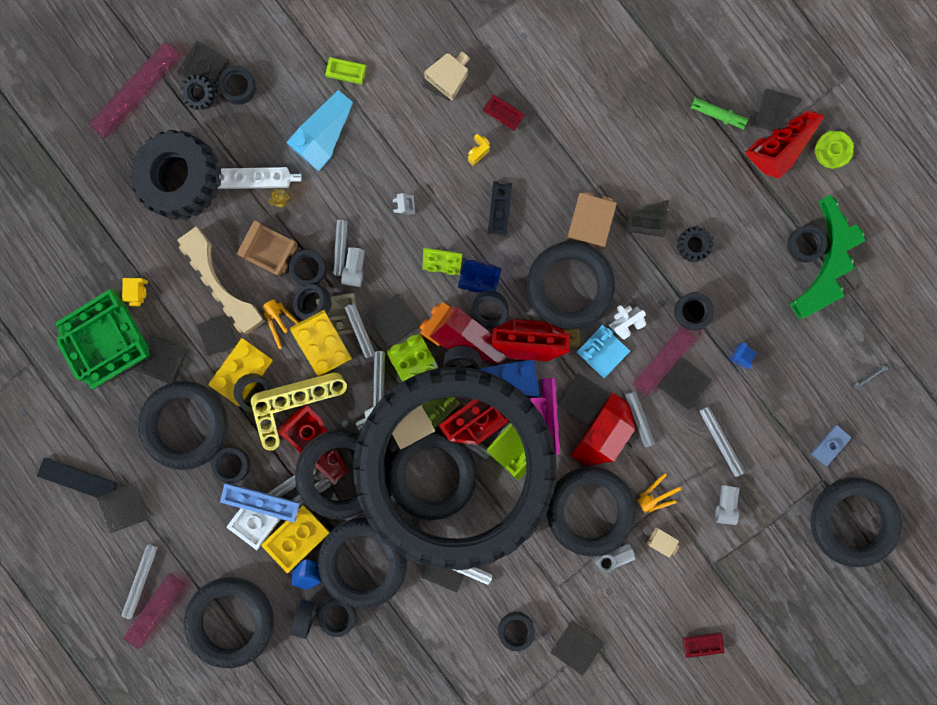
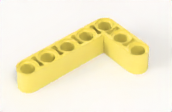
(291, 401)

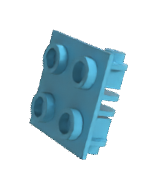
(603, 351)

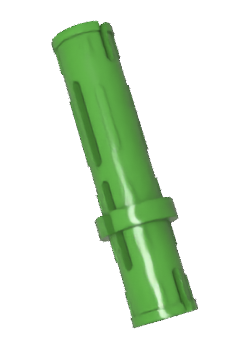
(719, 113)

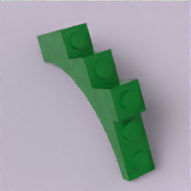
(836, 263)

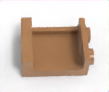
(591, 220)
(267, 249)

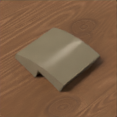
(338, 313)

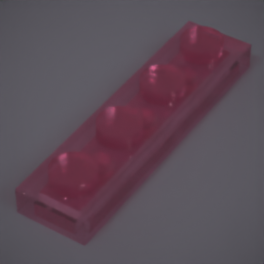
(663, 361)
(154, 611)

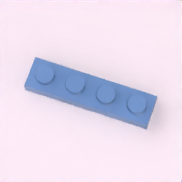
(260, 502)

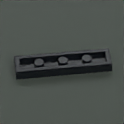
(75, 478)

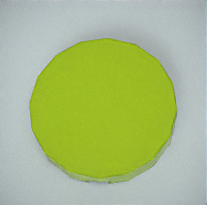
(834, 149)

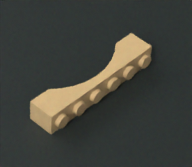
(199, 250)

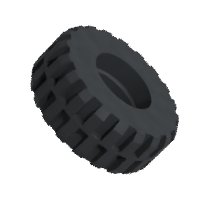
(150, 172)

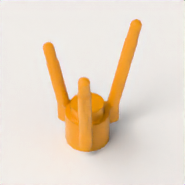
(273, 310)
(649, 504)

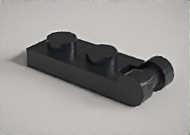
(499, 209)

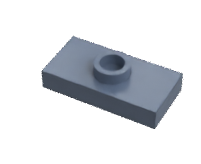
(830, 445)

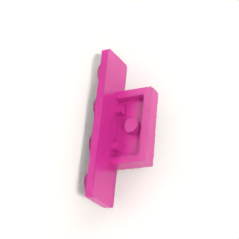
(548, 409)

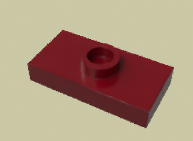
(503, 112)
(703, 645)

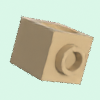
(663, 542)

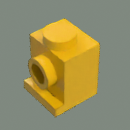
(134, 291)

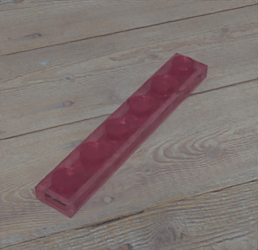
(134, 90)

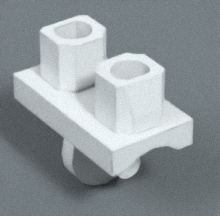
(626, 318)

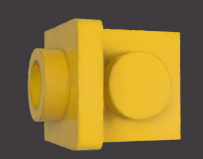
(478, 153)

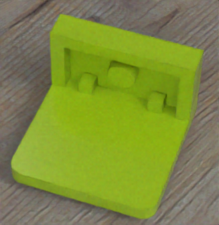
(411, 357)
(509, 452)

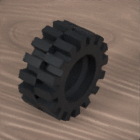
(188, 94)
(699, 233)

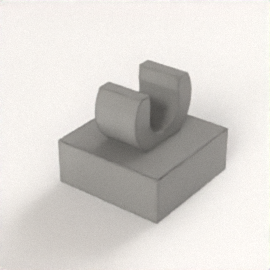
(405, 204)

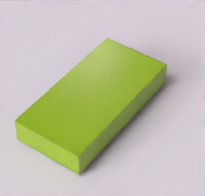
(345, 70)

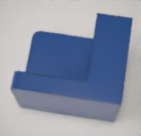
(743, 355)
(306, 574)

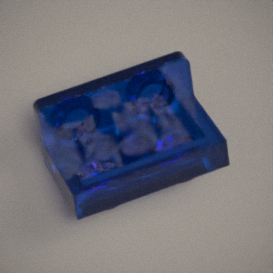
(479, 276)

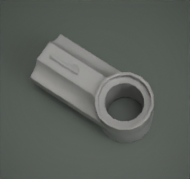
(353, 273)
(727, 509)
(617, 558)

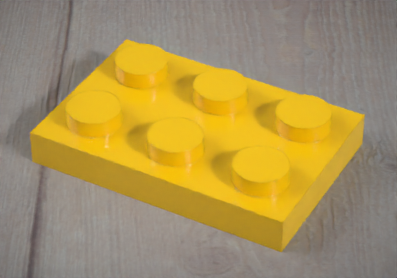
(320, 343)
(241, 361)
(295, 539)

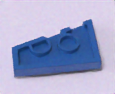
(518, 374)

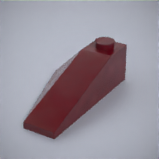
(461, 330)

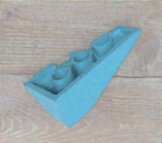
(319, 134)

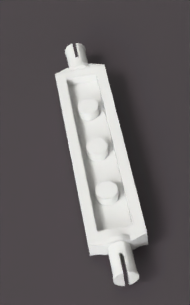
(256, 178)

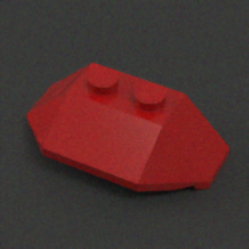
(530, 340)
(473, 423)
(606, 433)

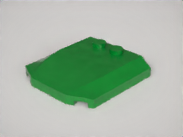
(101, 340)

